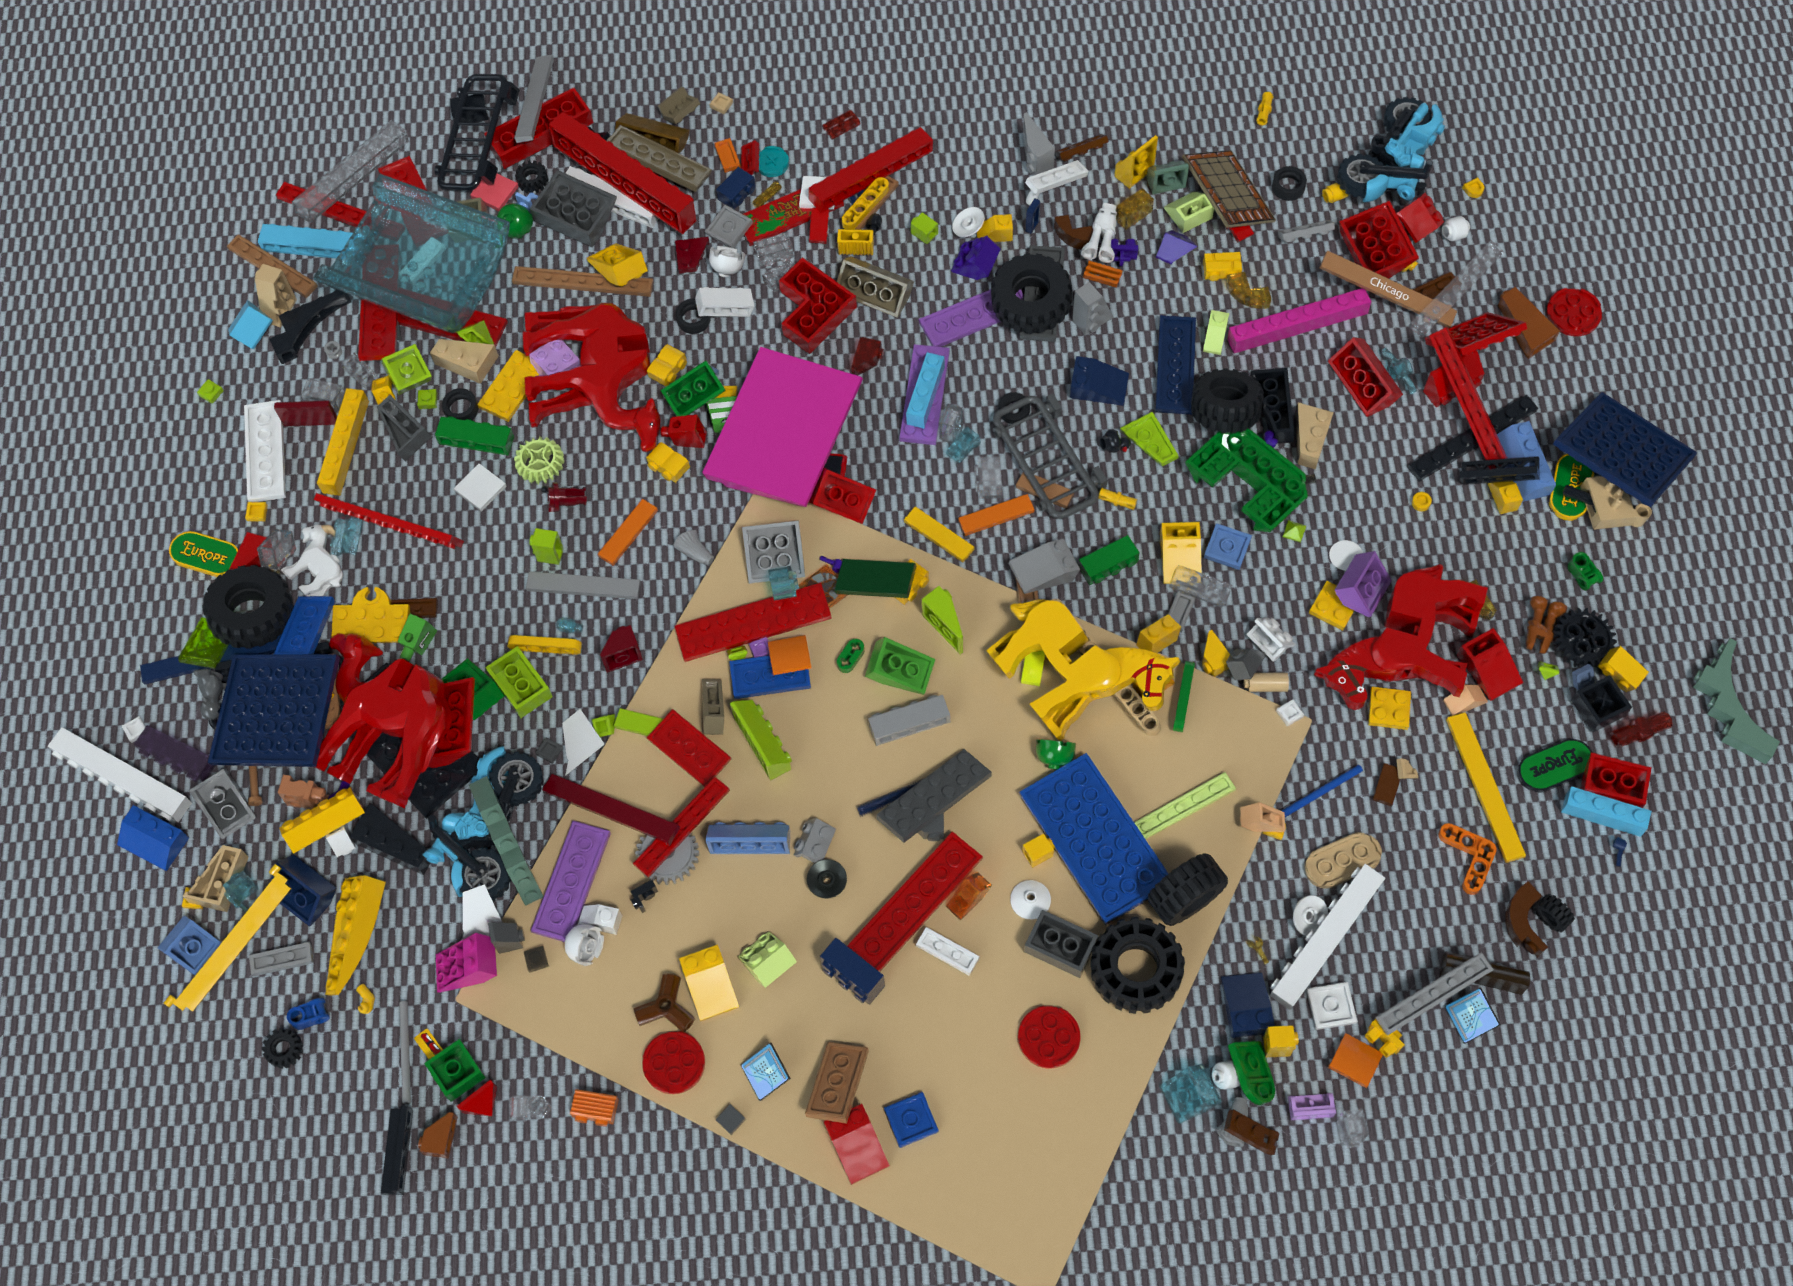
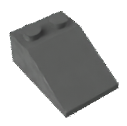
(223, 803)

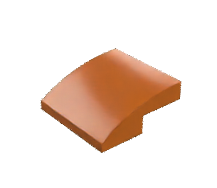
(789, 655)
(1355, 1060)

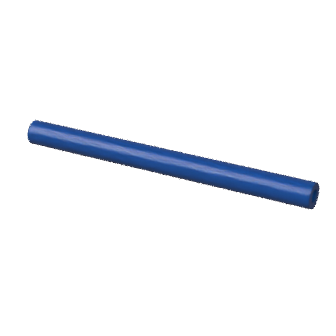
(1322, 790)

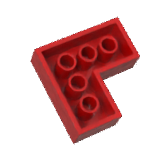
(821, 305)

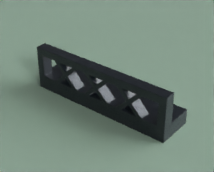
(1501, 474)
(397, 1151)

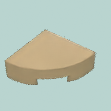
(1405, 770)

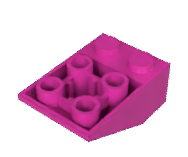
(466, 963)

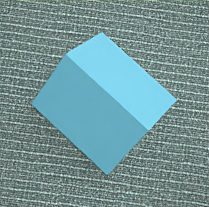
(249, 325)

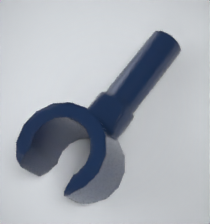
(1619, 844)

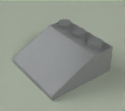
(772, 548)

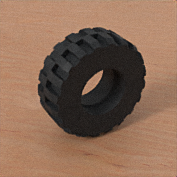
(1031, 315)
(241, 586)
(1128, 993)

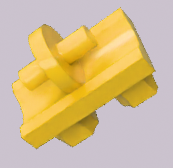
(1392, 1041)

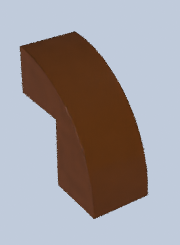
(1073, 237)

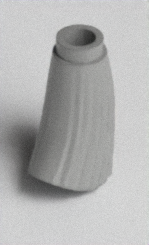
(690, 545)
(1240, 1105)

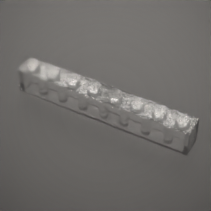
(350, 171)

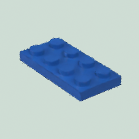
(305, 625)
(755, 678)

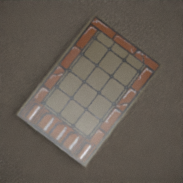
(1229, 188)

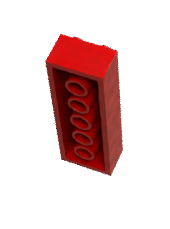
(504, 143)

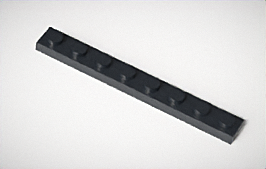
(1467, 442)

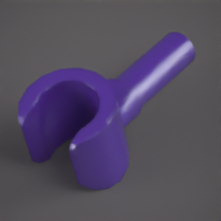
(836, 564)

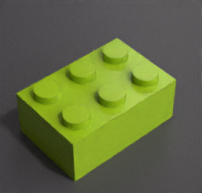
(519, 682)

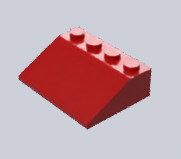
(1378, 240)
(458, 741)

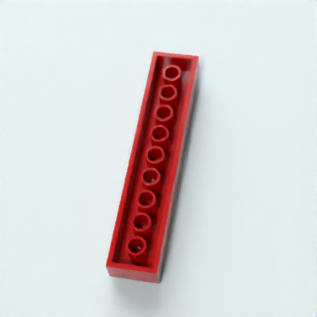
(623, 172)

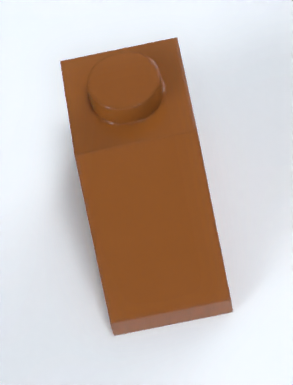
(439, 1137)

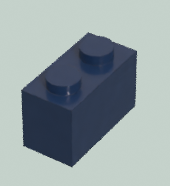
(736, 188)

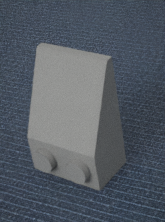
(1038, 148)
(1045, 566)

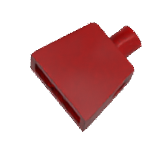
(685, 431)

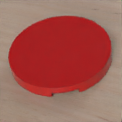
(1574, 311)
(1049, 1037)
(673, 1062)

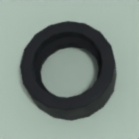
(1289, 172)
(691, 328)
(458, 394)

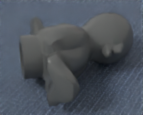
(211, 688)

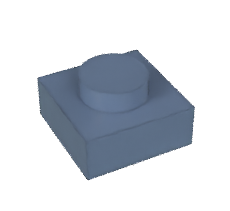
(1583, 677)

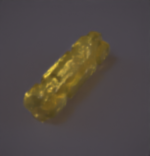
(767, 194)

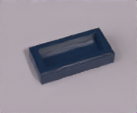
(1032, 216)

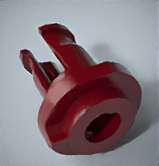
(564, 497)

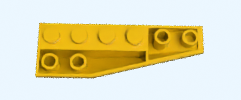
(352, 928)

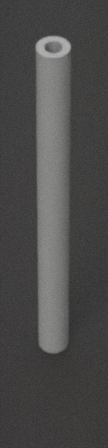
(405, 1061)

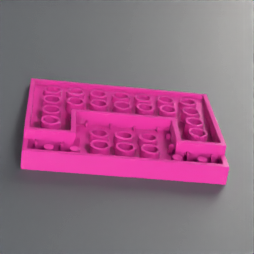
(782, 427)

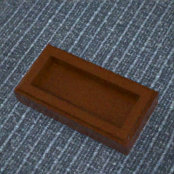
(1387, 785)

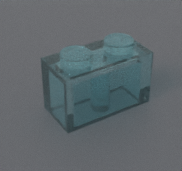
(783, 583)

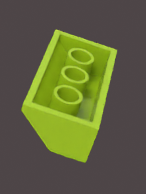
(760, 738)

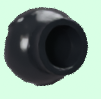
(1113, 443)

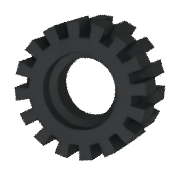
(529, 169)
(1554, 913)
(274, 1040)

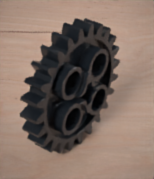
(1583, 637)

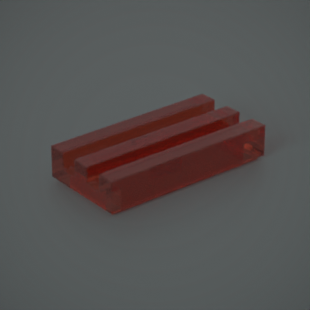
(843, 126)

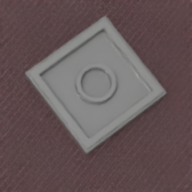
(728, 226)

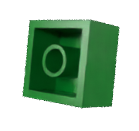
(455, 1070)

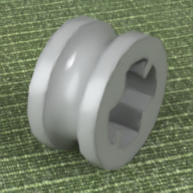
(333, 355)

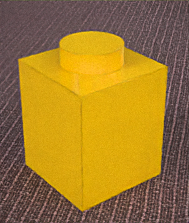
(1038, 850)

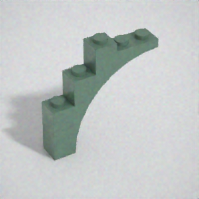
(1724, 706)
(505, 841)

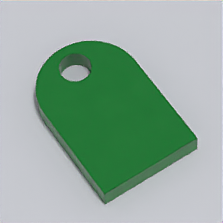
(1253, 1071)

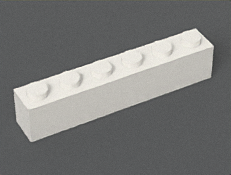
(623, 206)

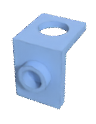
(526, 201)

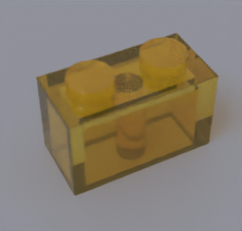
(1134, 208)

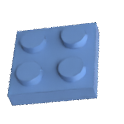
(1227, 546)

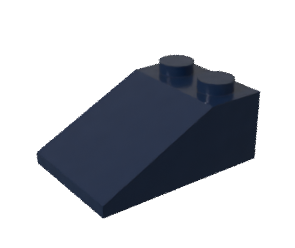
(1098, 382)
(1247, 1005)

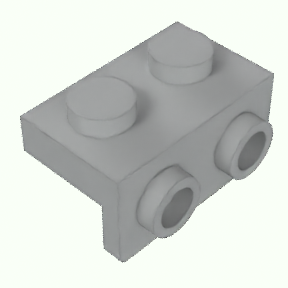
(814, 840)

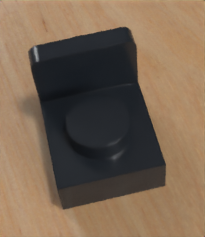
(643, 892)

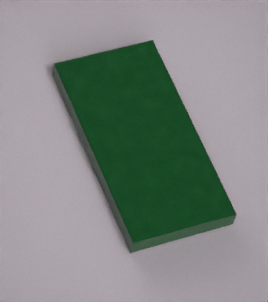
(875, 578)

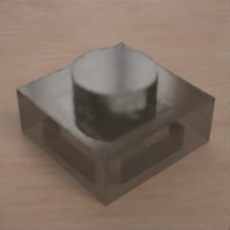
(536, 959)

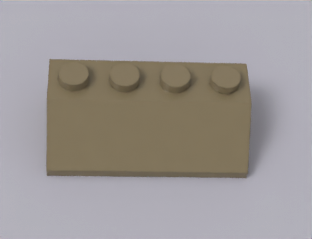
(875, 286)

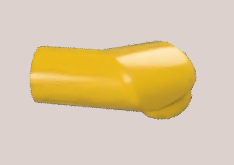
(367, 1001)

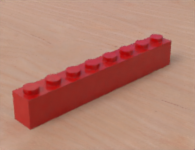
(864, 171)

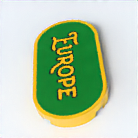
(1570, 473)
(202, 553)

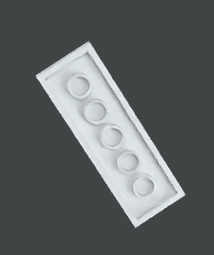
(264, 452)

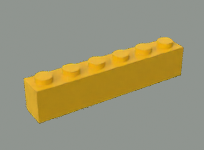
(343, 442)

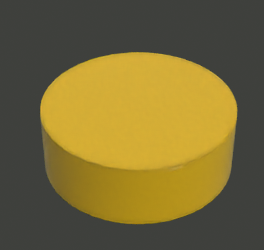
(1421, 501)

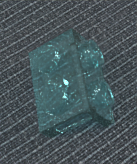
(347, 535)
(239, 888)

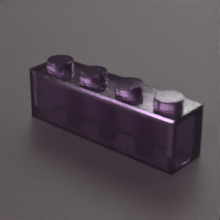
(174, 754)

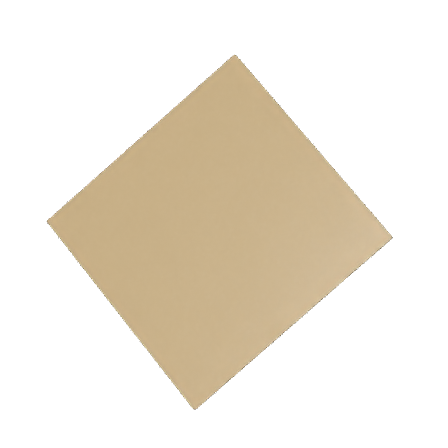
(1014, 1140)

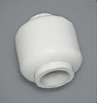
(1455, 228)
(1225, 1075)

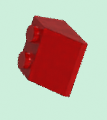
(1420, 217)

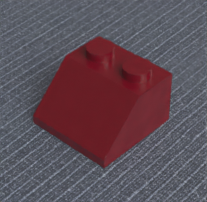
(620, 649)

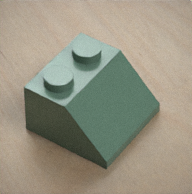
(1167, 176)

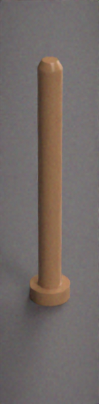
(255, 799)

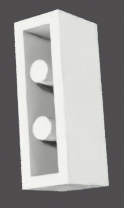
(724, 302)

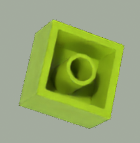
(406, 369)

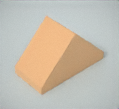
(1470, 698)

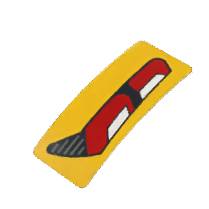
(428, 1043)

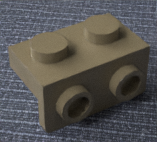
(678, 106)

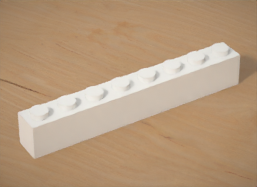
(120, 775)
(1327, 937)

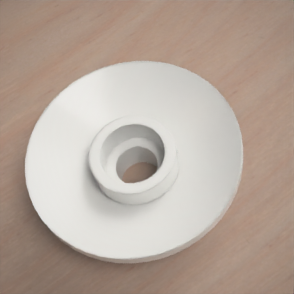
(968, 222)
(1030, 908)
(1315, 908)

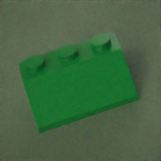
(693, 390)

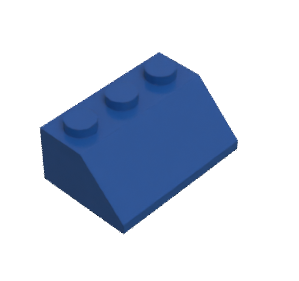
(151, 838)

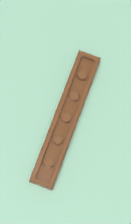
(258, 256)

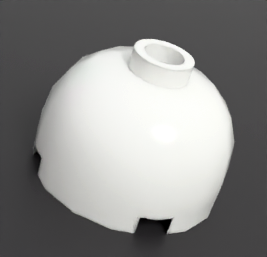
(726, 260)
(584, 943)

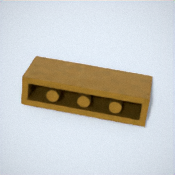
(662, 133)

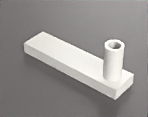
(1054, 178)

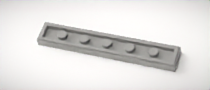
(583, 585)
(1434, 993)

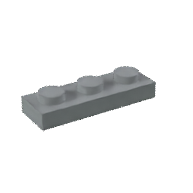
(1306, 231)
(281, 959)

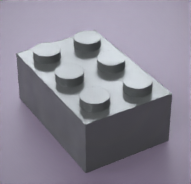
(1060, 943)

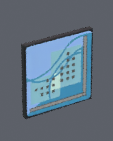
(1472, 1015)
(765, 1071)

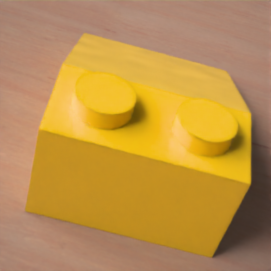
(1135, 166)
(618, 263)
(709, 982)

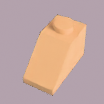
(1262, 818)

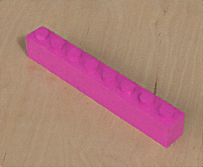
(1298, 320)

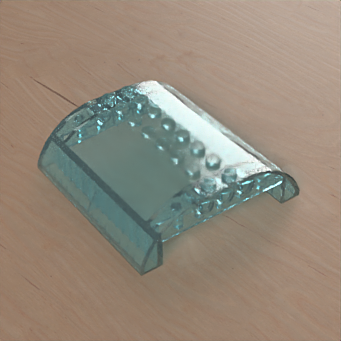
(419, 255)

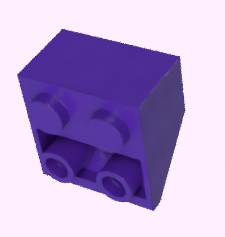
(976, 258)

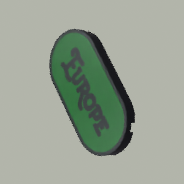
(1554, 765)

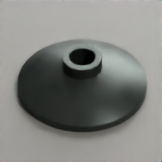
(826, 870)

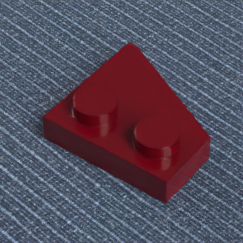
(690, 253)

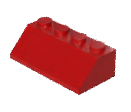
(1365, 376)

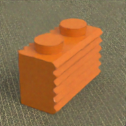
(594, 1107)

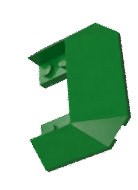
(1275, 478)

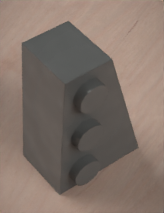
(404, 430)

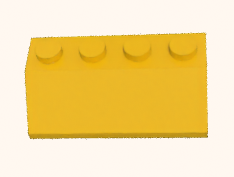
(321, 820)

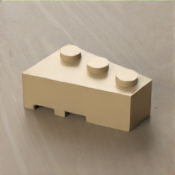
(273, 293)
(465, 358)
(1311, 432)
(209, 888)

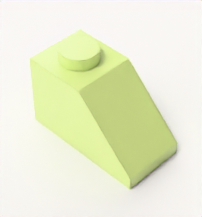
(1216, 332)

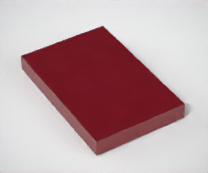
(305, 413)

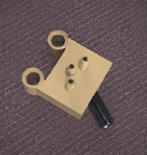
(1608, 504)

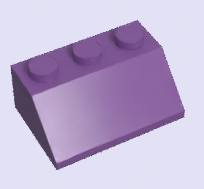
(1363, 583)

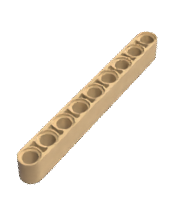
(1131, 703)

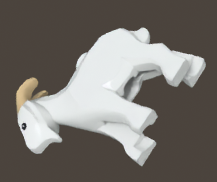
(317, 561)

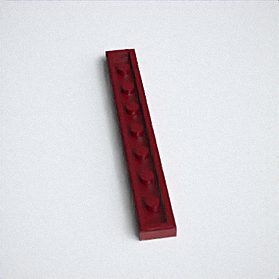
(611, 809)

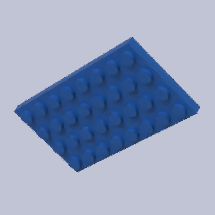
(1095, 837)

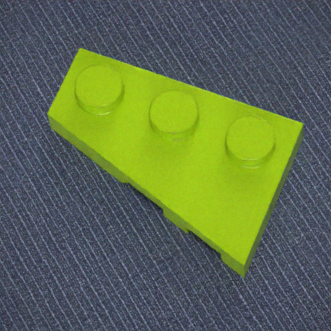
(1151, 438)

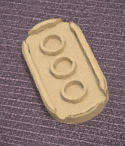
(1338, 860)

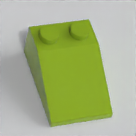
(941, 614)

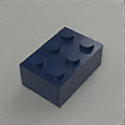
(852, 971)

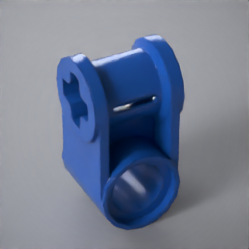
(309, 1014)

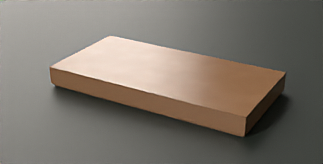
(837, 1082)

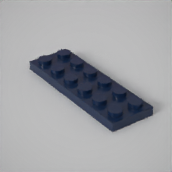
(1175, 364)

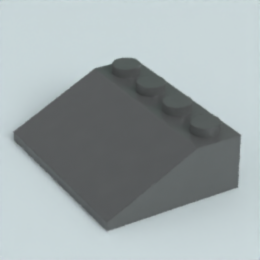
(573, 208)

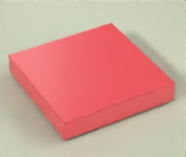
(495, 194)

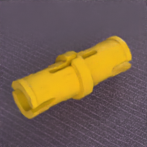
(1264, 108)
(1117, 498)

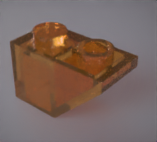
(968, 895)

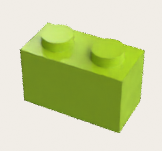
(546, 546)

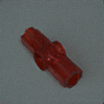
(1641, 729)

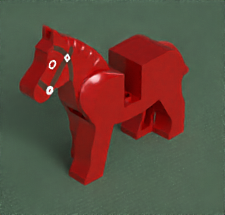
(1401, 650)

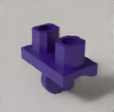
(1124, 252)

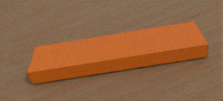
(996, 515)
(627, 532)

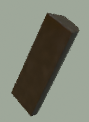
(1501, 978)

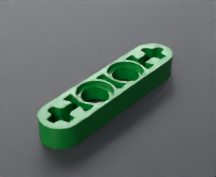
(1183, 696)

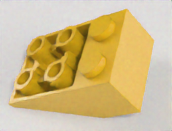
(1180, 546)

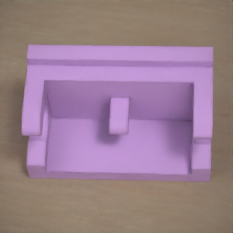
(1311, 1106)

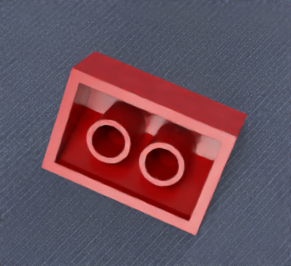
(1438, 386)
(1616, 779)

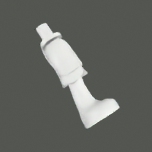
(1105, 226)

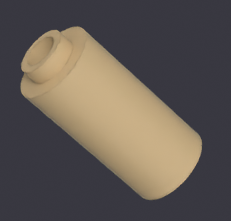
(1268, 682)

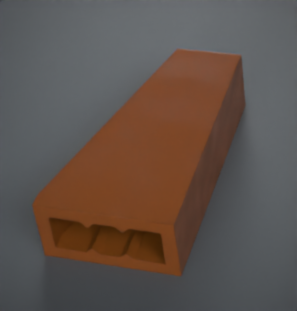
(1539, 330)

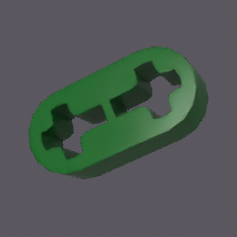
(847, 653)

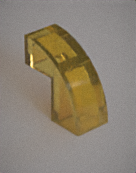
(1239, 289)

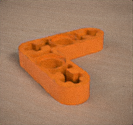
(1475, 850)

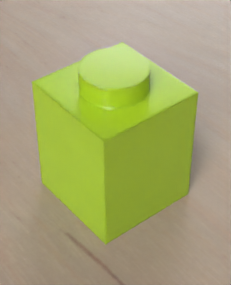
(924, 228)

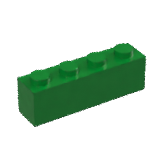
(474, 435)

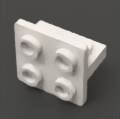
(1270, 637)

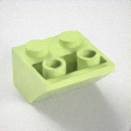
(1190, 211)
(767, 959)

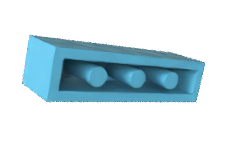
(925, 390)
(1606, 811)

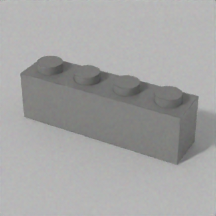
(909, 719)

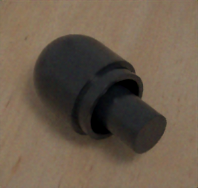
(874, 222)

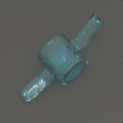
(1400, 369)

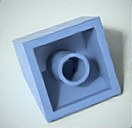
(189, 945)

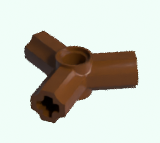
(667, 994)

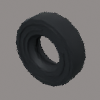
(1011, 398)

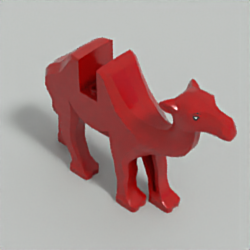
(611, 360)
(398, 702)

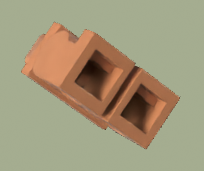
(301, 793)

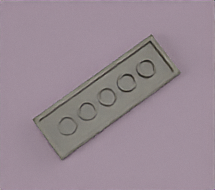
(660, 158)

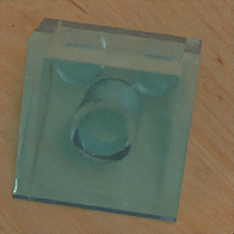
(1190, 1093)

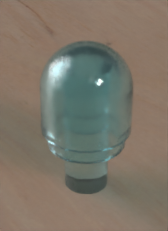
(568, 625)

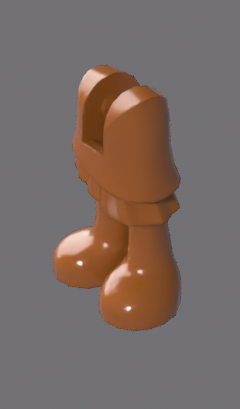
(1540, 631)

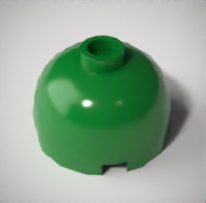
(519, 218)
(1055, 752)

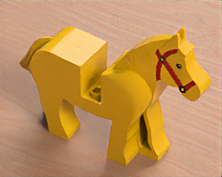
(1092, 676)

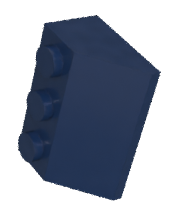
(309, 891)

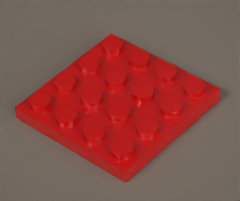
(1483, 331)

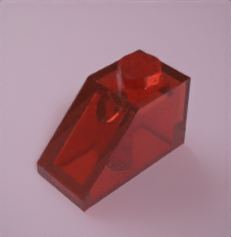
(866, 355)

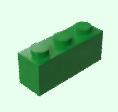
(1109, 560)

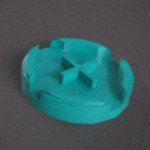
(773, 161)

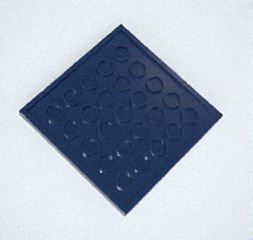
(1625, 449)
(274, 710)

